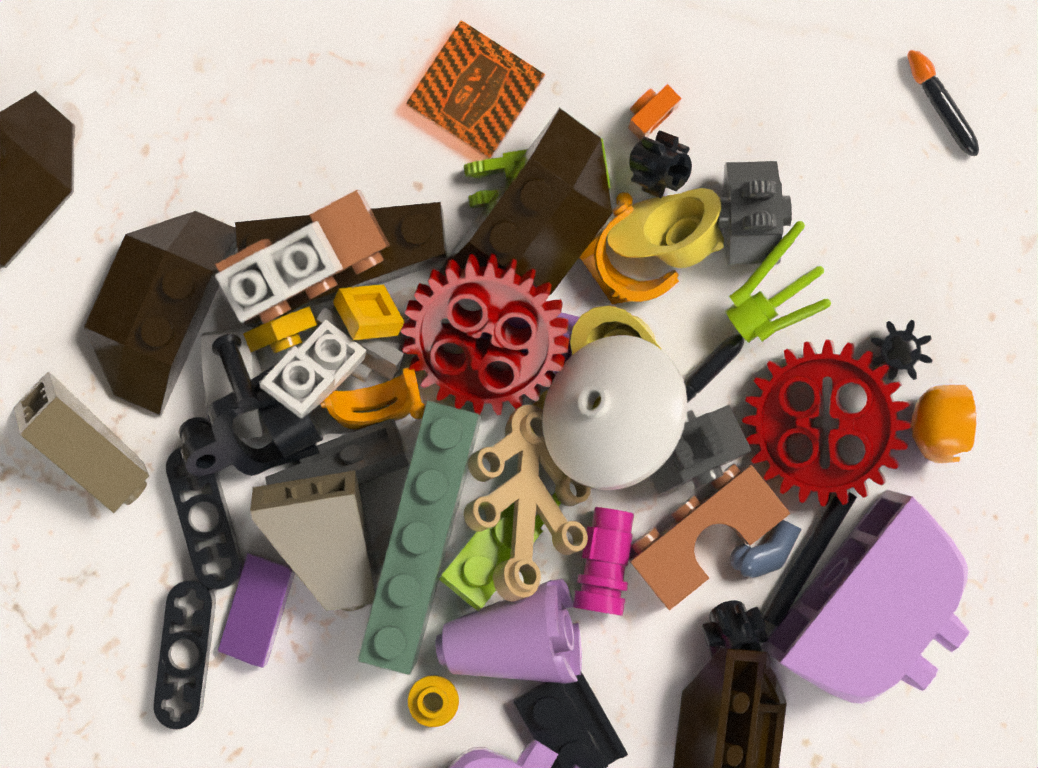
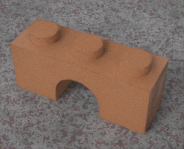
(352, 235)
(669, 558)

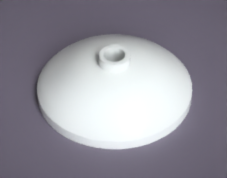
(633, 425)

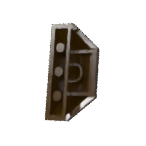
(34, 170)
(545, 206)
(157, 304)
(731, 714)

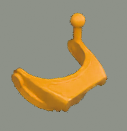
(614, 284)
(400, 389)

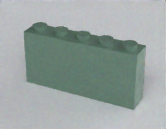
(420, 538)

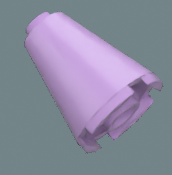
(516, 639)

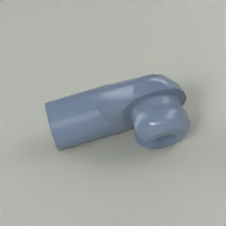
(768, 556)

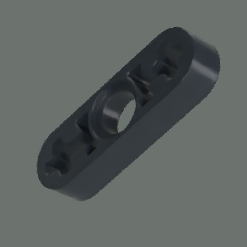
(184, 509)
(192, 693)

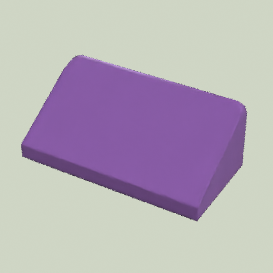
(257, 610)

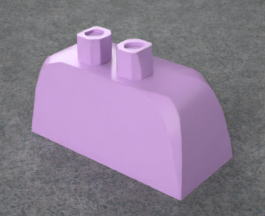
(877, 605)

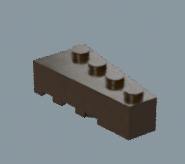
(412, 231)

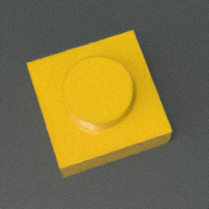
(368, 312)
(281, 332)

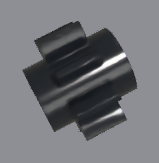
(660, 164)
(887, 346)
(734, 627)

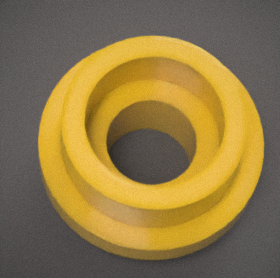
(438, 685)

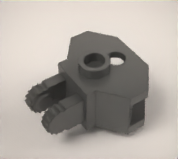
(752, 211)
(701, 450)

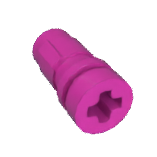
(605, 563)

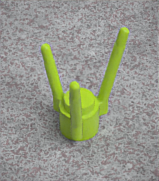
(754, 313)

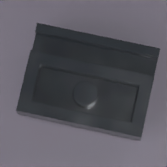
(571, 724)

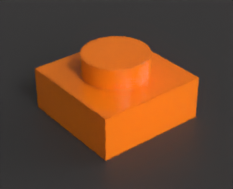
(652, 110)

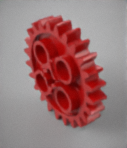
(501, 297)
(779, 420)

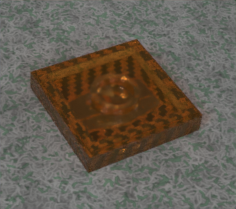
(475, 90)

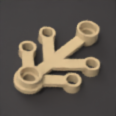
(529, 497)

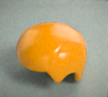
(944, 422)

